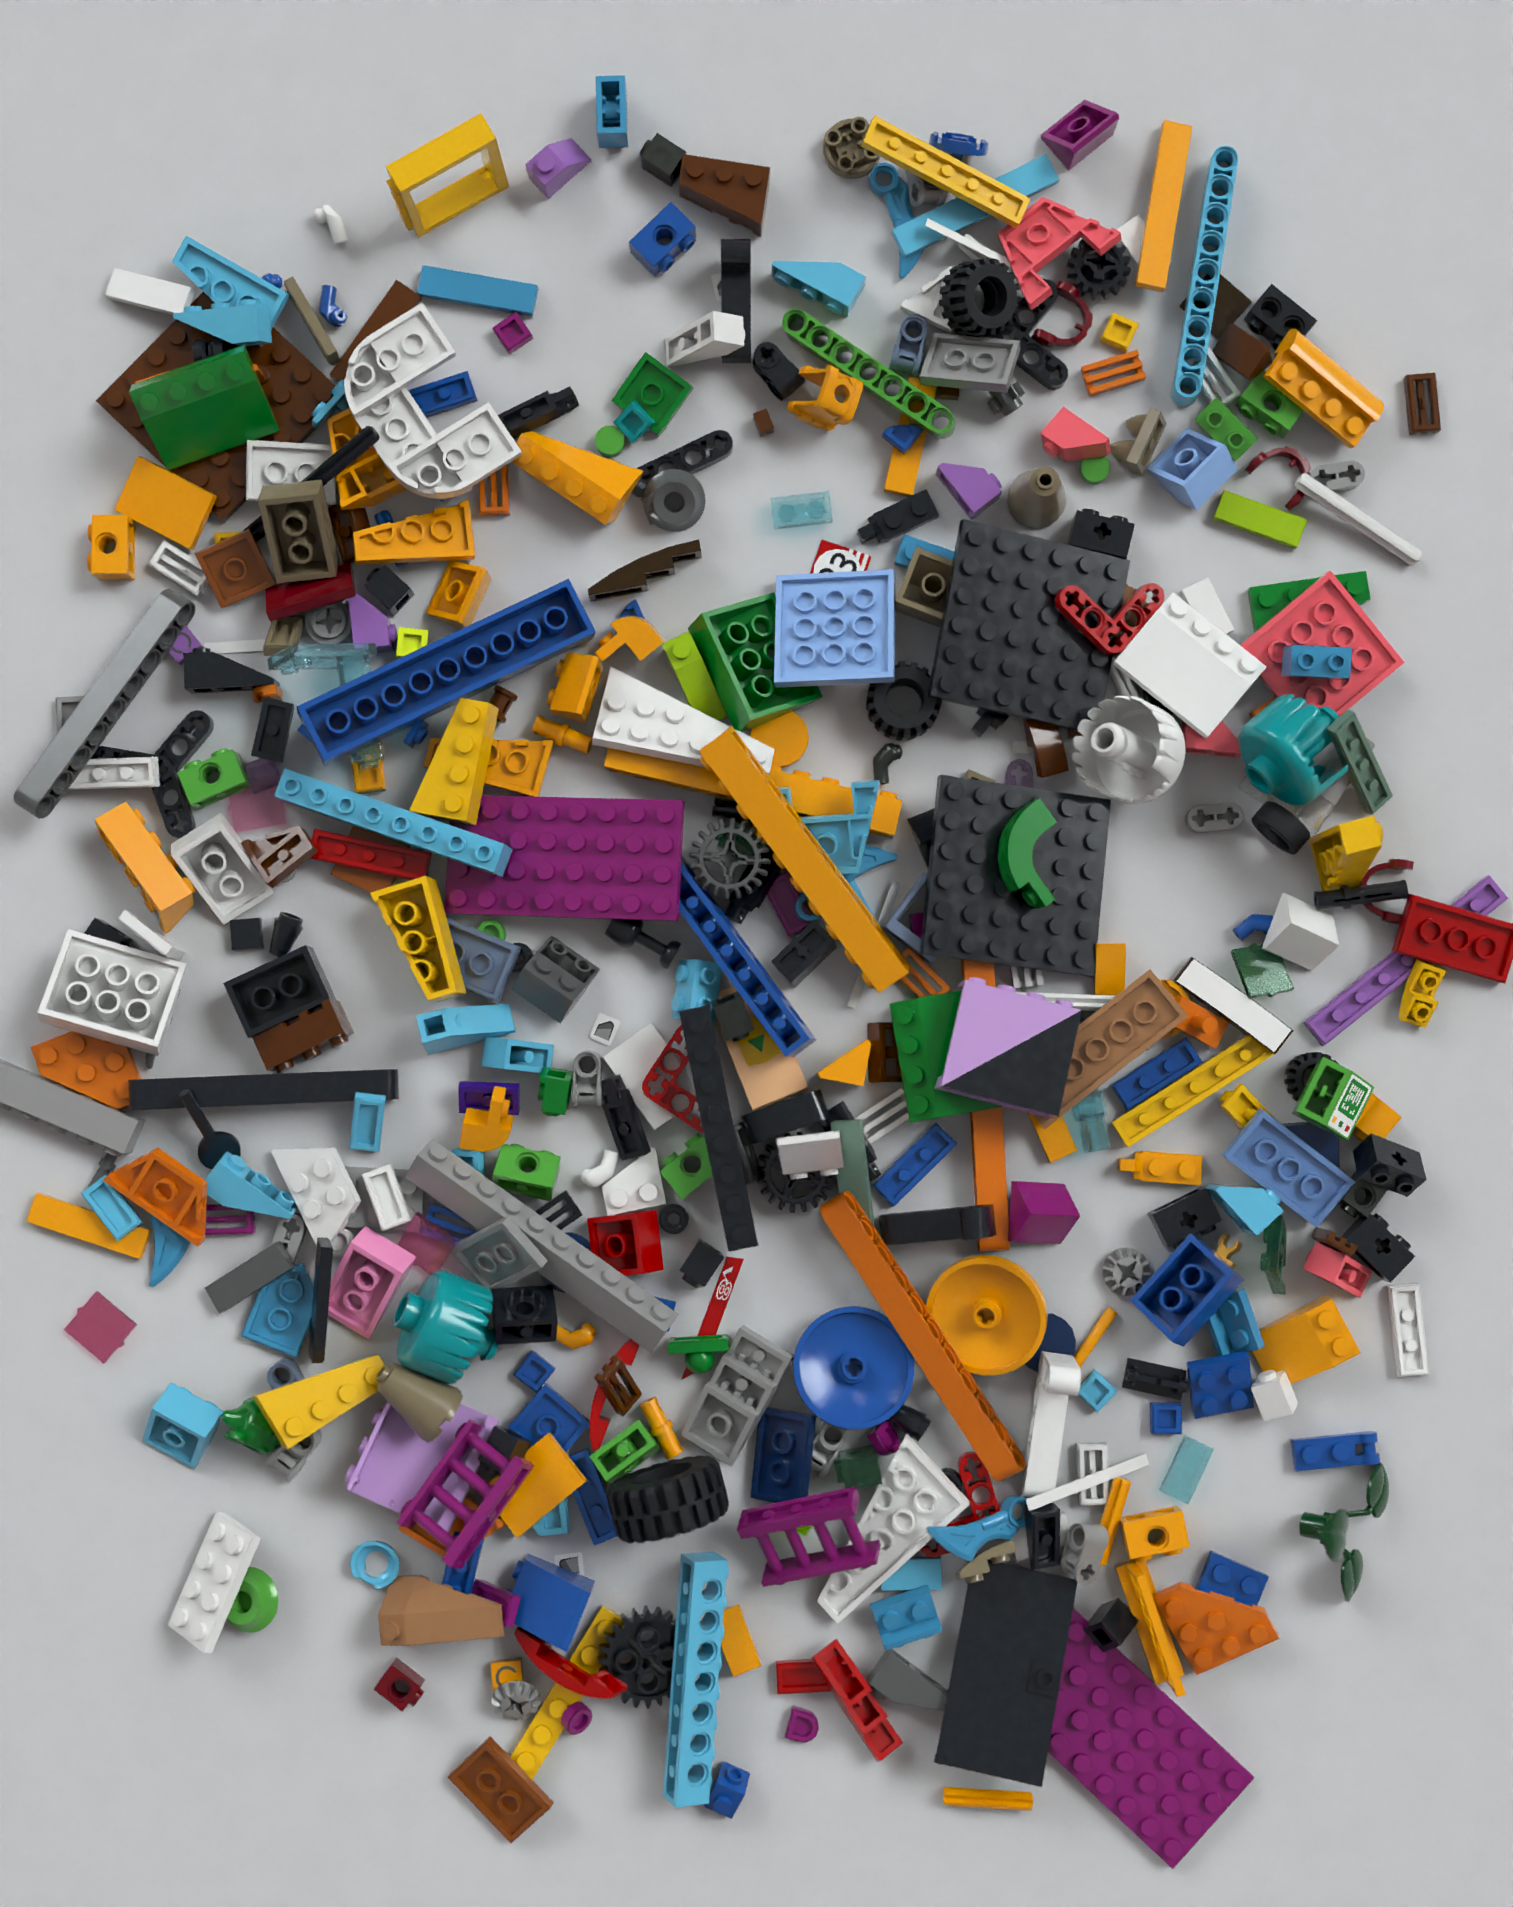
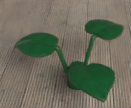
(1332, 1530)

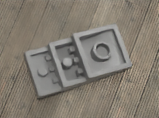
(737, 1395)

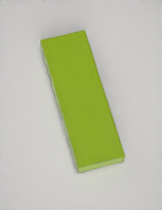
(1259, 519)

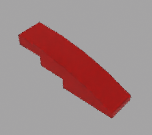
(856, 1700)

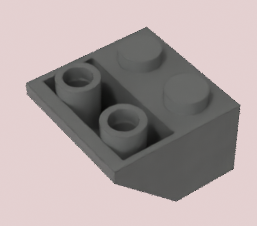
(555, 979)

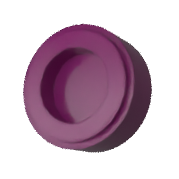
(576, 1718)

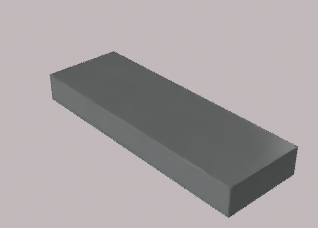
(249, 1277)

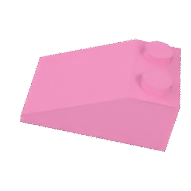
(367, 1281)

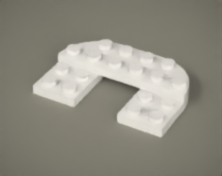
(409, 447)

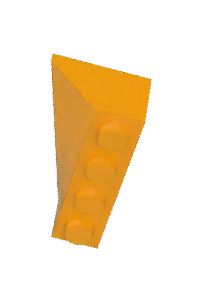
(583, 478)
(146, 864)

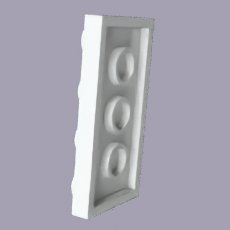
(214, 1582)

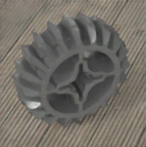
(704, 856)

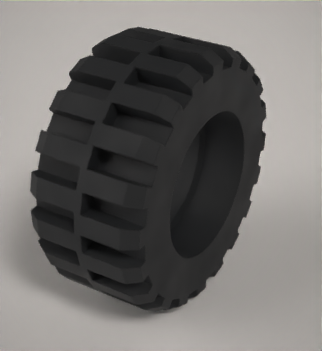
(667, 1499)

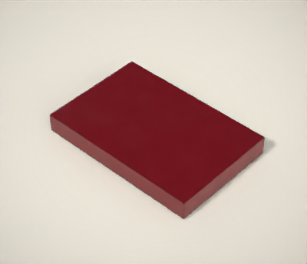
(301, 596)

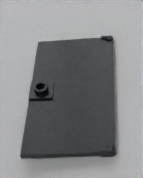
(1007, 1673)

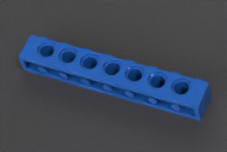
(742, 966)

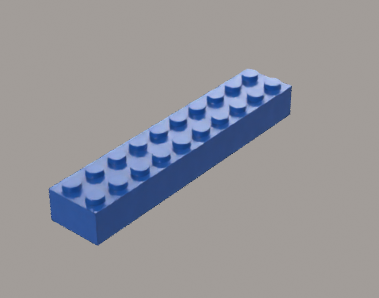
(445, 672)

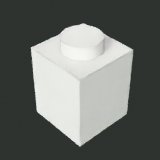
(1274, 1394)

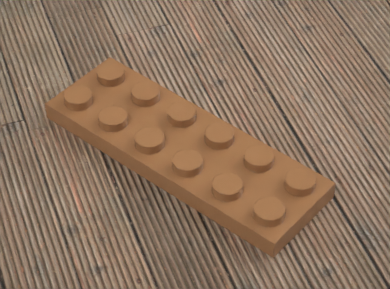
(1117, 1036)

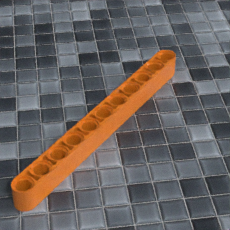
(988, 1147)
(923, 1336)

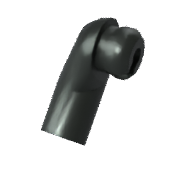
(883, 759)

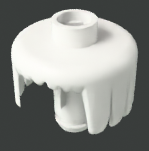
(1132, 752)

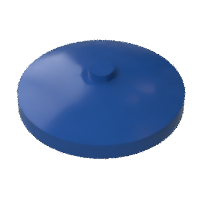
(852, 1368)

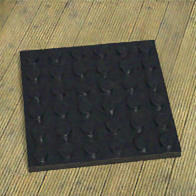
(1007, 641)
(970, 907)

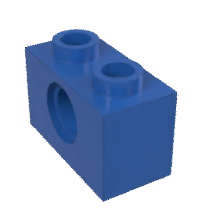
(669, 224)

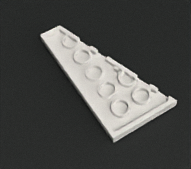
(659, 726)
(907, 1501)

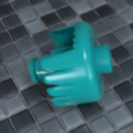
(1281, 747)
(443, 1325)

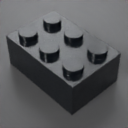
(279, 990)

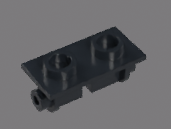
(1155, 1379)

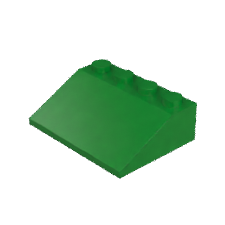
(204, 407)
(739, 657)
(922, 1041)

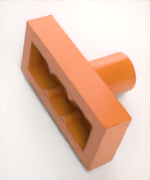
(1201, 1023)

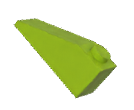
(693, 676)

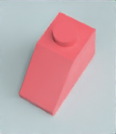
(1073, 438)
(1218, 743)
(1337, 1269)

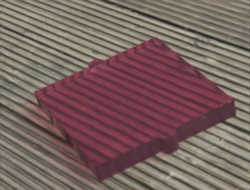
(256, 810)
(427, 1243)
(100, 1327)

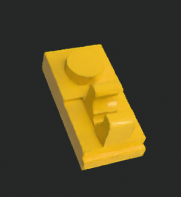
(1240, 1105)

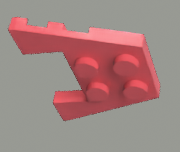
(1041, 237)

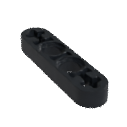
(677, 457)

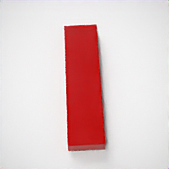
(370, 855)

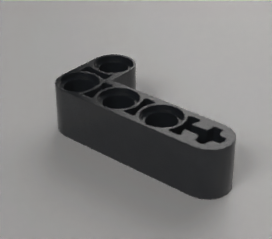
(737, 291)
(938, 1225)

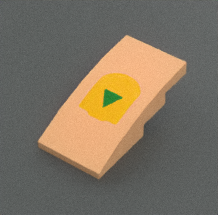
(762, 1065)

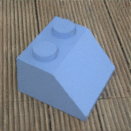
(1193, 468)

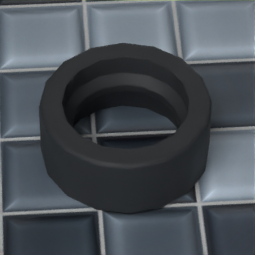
(1280, 827)

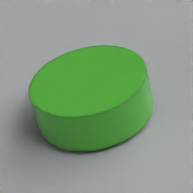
(609, 441)
(1094, 469)
(493, 928)

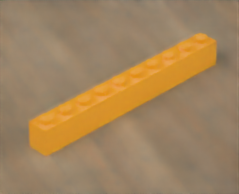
(808, 795)
(804, 859)

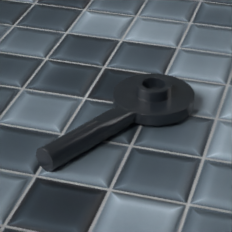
(213, 1143)

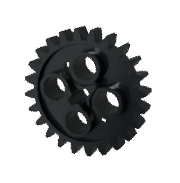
(632, 1672)

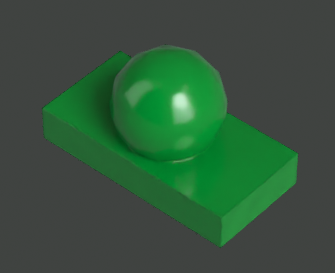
(698, 1350)

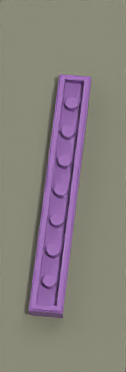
(1389, 973)

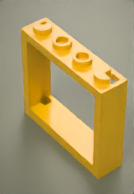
(435, 159)

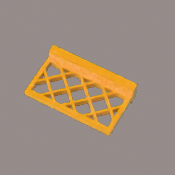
(1151, 1625)

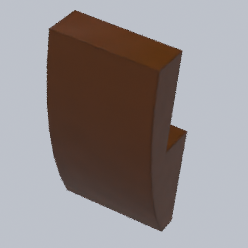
(1047, 748)

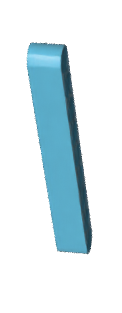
(1207, 263)

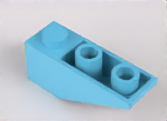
(825, 281)
(238, 325)
(463, 1026)
(242, 1188)

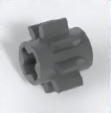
(1008, 401)

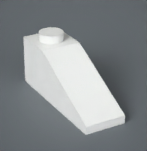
(705, 338)

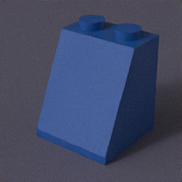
(550, 1600)

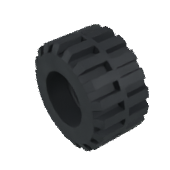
(998, 292)
(897, 725)

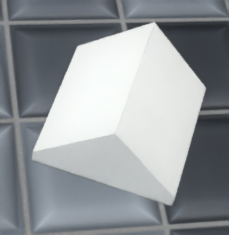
(1301, 933)

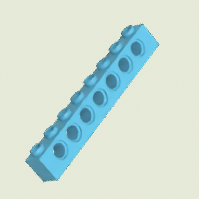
(393, 822)
(680, 1785)

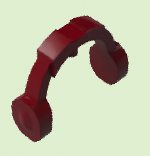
(1070, 293)
(1287, 452)
(1400, 864)

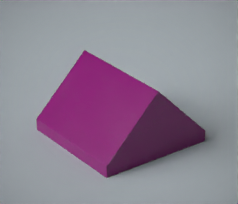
(1080, 132)
(1040, 1212)

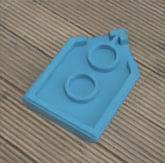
(282, 1312)

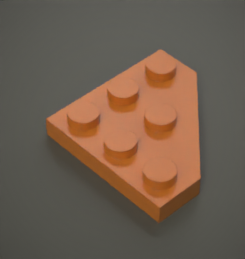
(88, 1066)
(1212, 1625)

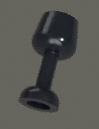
(628, 931)

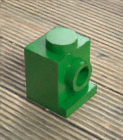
(555, 1091)

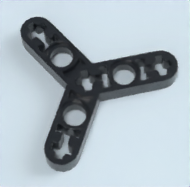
(174, 764)

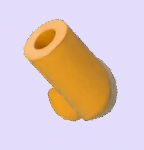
(577, 1338)

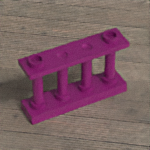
(494, 1497)
(806, 1511)

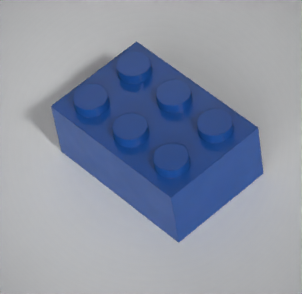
(1186, 1290)

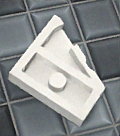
(926, 303)
(635, 1186)

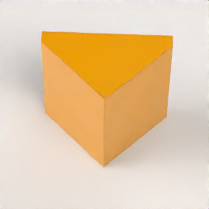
(459, 594)
(850, 1067)

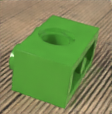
(1252, 406)
(1226, 428)
(231, 780)
(675, 1172)
(535, 1184)
(625, 1452)

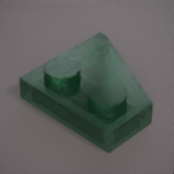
(1275, 1257)

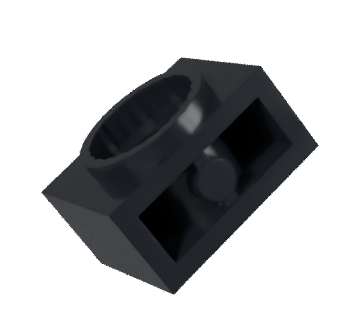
(524, 1315)

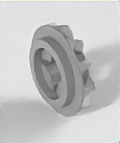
(339, 631)
(1112, 1274)
(519, 1692)

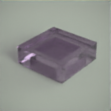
(262, 774)

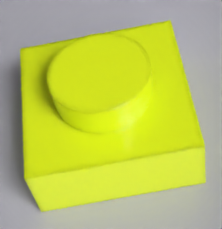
(410, 640)

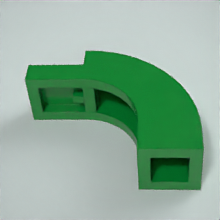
(1016, 852)

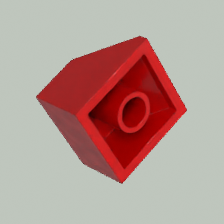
(627, 1241)

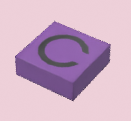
(184, 644)

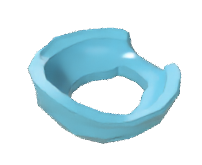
(358, 1566)

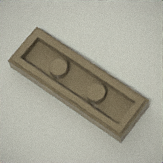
(311, 321)

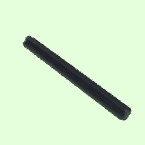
(330, 467)

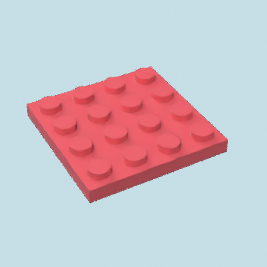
(1325, 618)

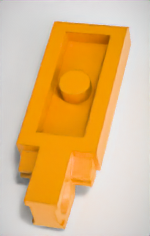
(1164, 1167)

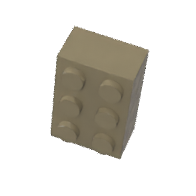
(299, 531)

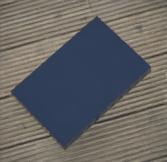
(783, 1455)

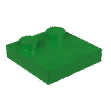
(655, 390)

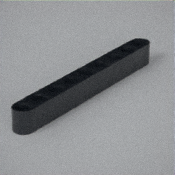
(263, 1089)

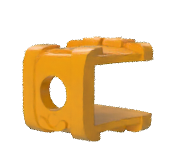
(826, 410)

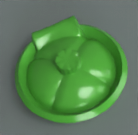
(255, 1602)

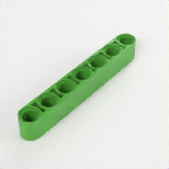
(861, 361)

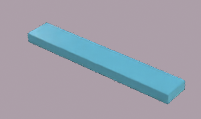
(959, 215)

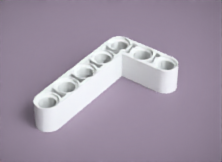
(1056, 1381)

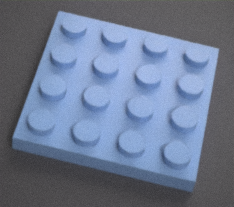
(835, 628)

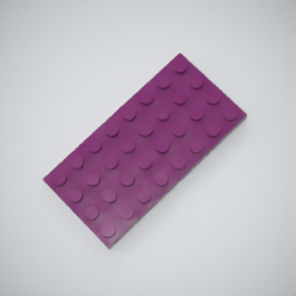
(575, 859)
(1139, 1749)

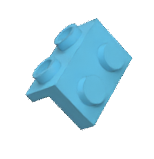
(696, 985)

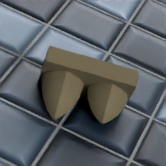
(1138, 452)

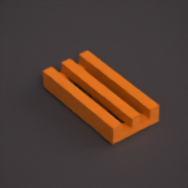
(1136, 365)
(494, 510)
(945, 988)

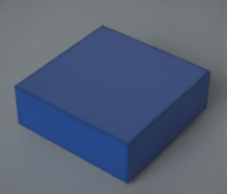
(534, 1371)
(1165, 1418)

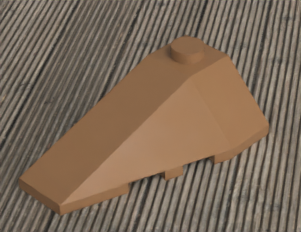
(429, 1613)

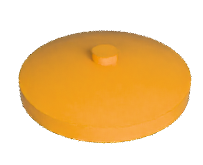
(989, 1313)

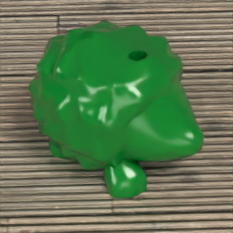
(250, 1428)

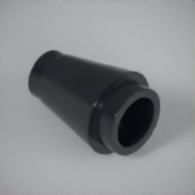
(285, 933)
(911, 1421)

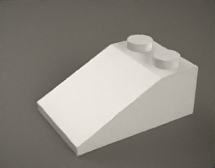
(220, 868)
(810, 1153)

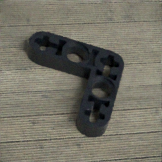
(1028, 343)

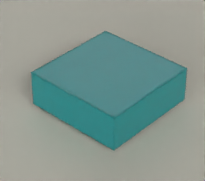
(634, 422)

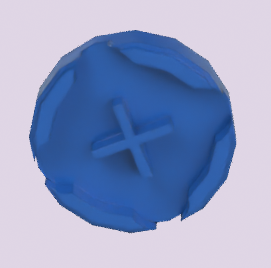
(958, 144)

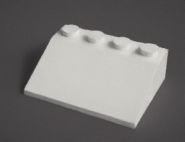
(1189, 665)
(112, 992)

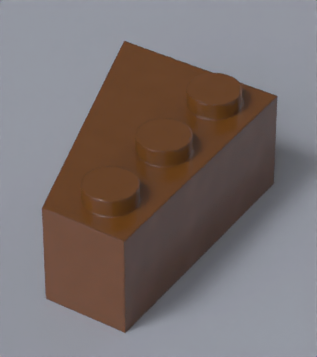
(303, 1036)

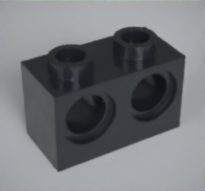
(1285, 314)

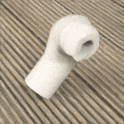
(335, 223)
(602, 1173)

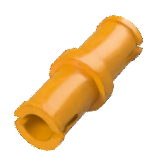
(562, 734)
(661, 1427)

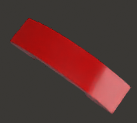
(599, 1423)
(566, 1673)

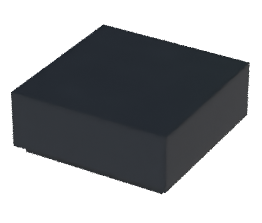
(246, 934)

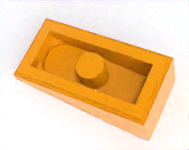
(1109, 968)

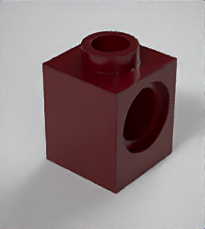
(387, 1689)

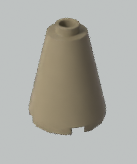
(1037, 498)
(419, 1399)

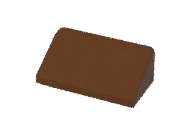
(1242, 352)
(344, 524)
(883, 1055)

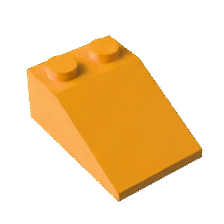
(1306, 1341)

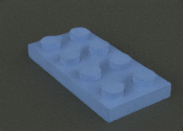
(1288, 1167)

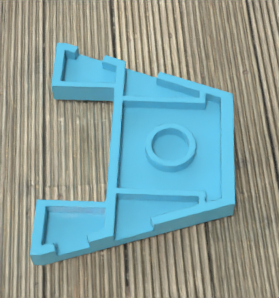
(845, 834)

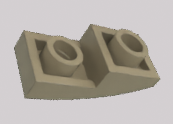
(973, 1570)

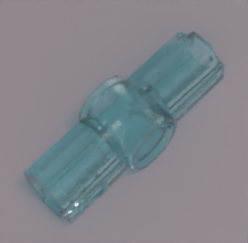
(1091, 1116)

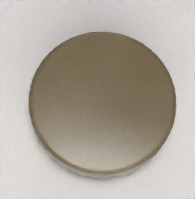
(843, 149)

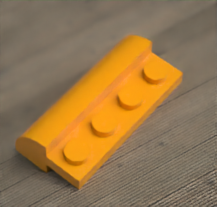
(1323, 389)

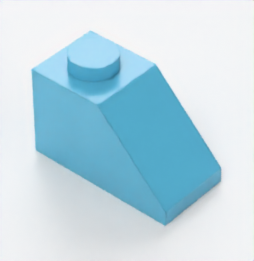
(516, 1054)

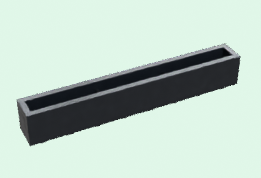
(718, 1128)

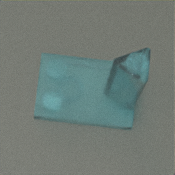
(349, 660)

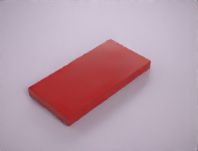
(1455, 938)

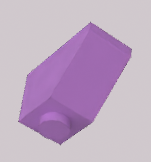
(556, 166)
(970, 487)
(371, 625)

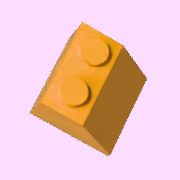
(575, 687)

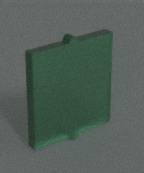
(1261, 971)

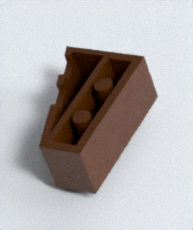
(727, 188)

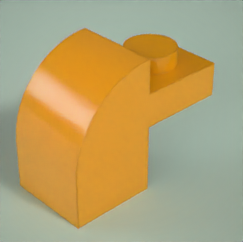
(635, 632)
(487, 1129)

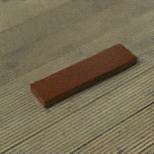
(394, 304)

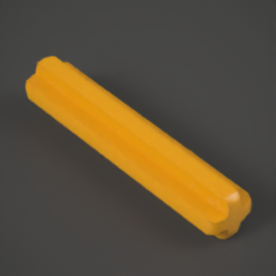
(1113, 1511)
(987, 1798)

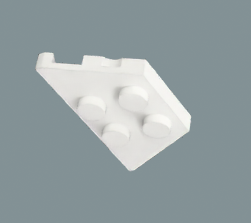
(319, 1188)

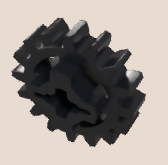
(1087, 267)

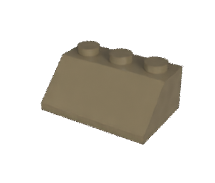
(924, 587)

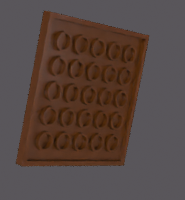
(290, 384)

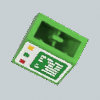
(1333, 1098)

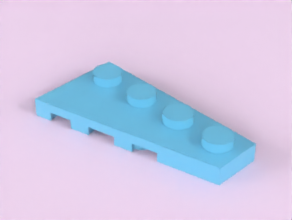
(225, 280)

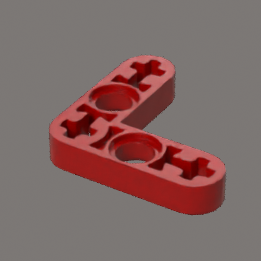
(1107, 625)
(671, 1089)
(965, 1476)

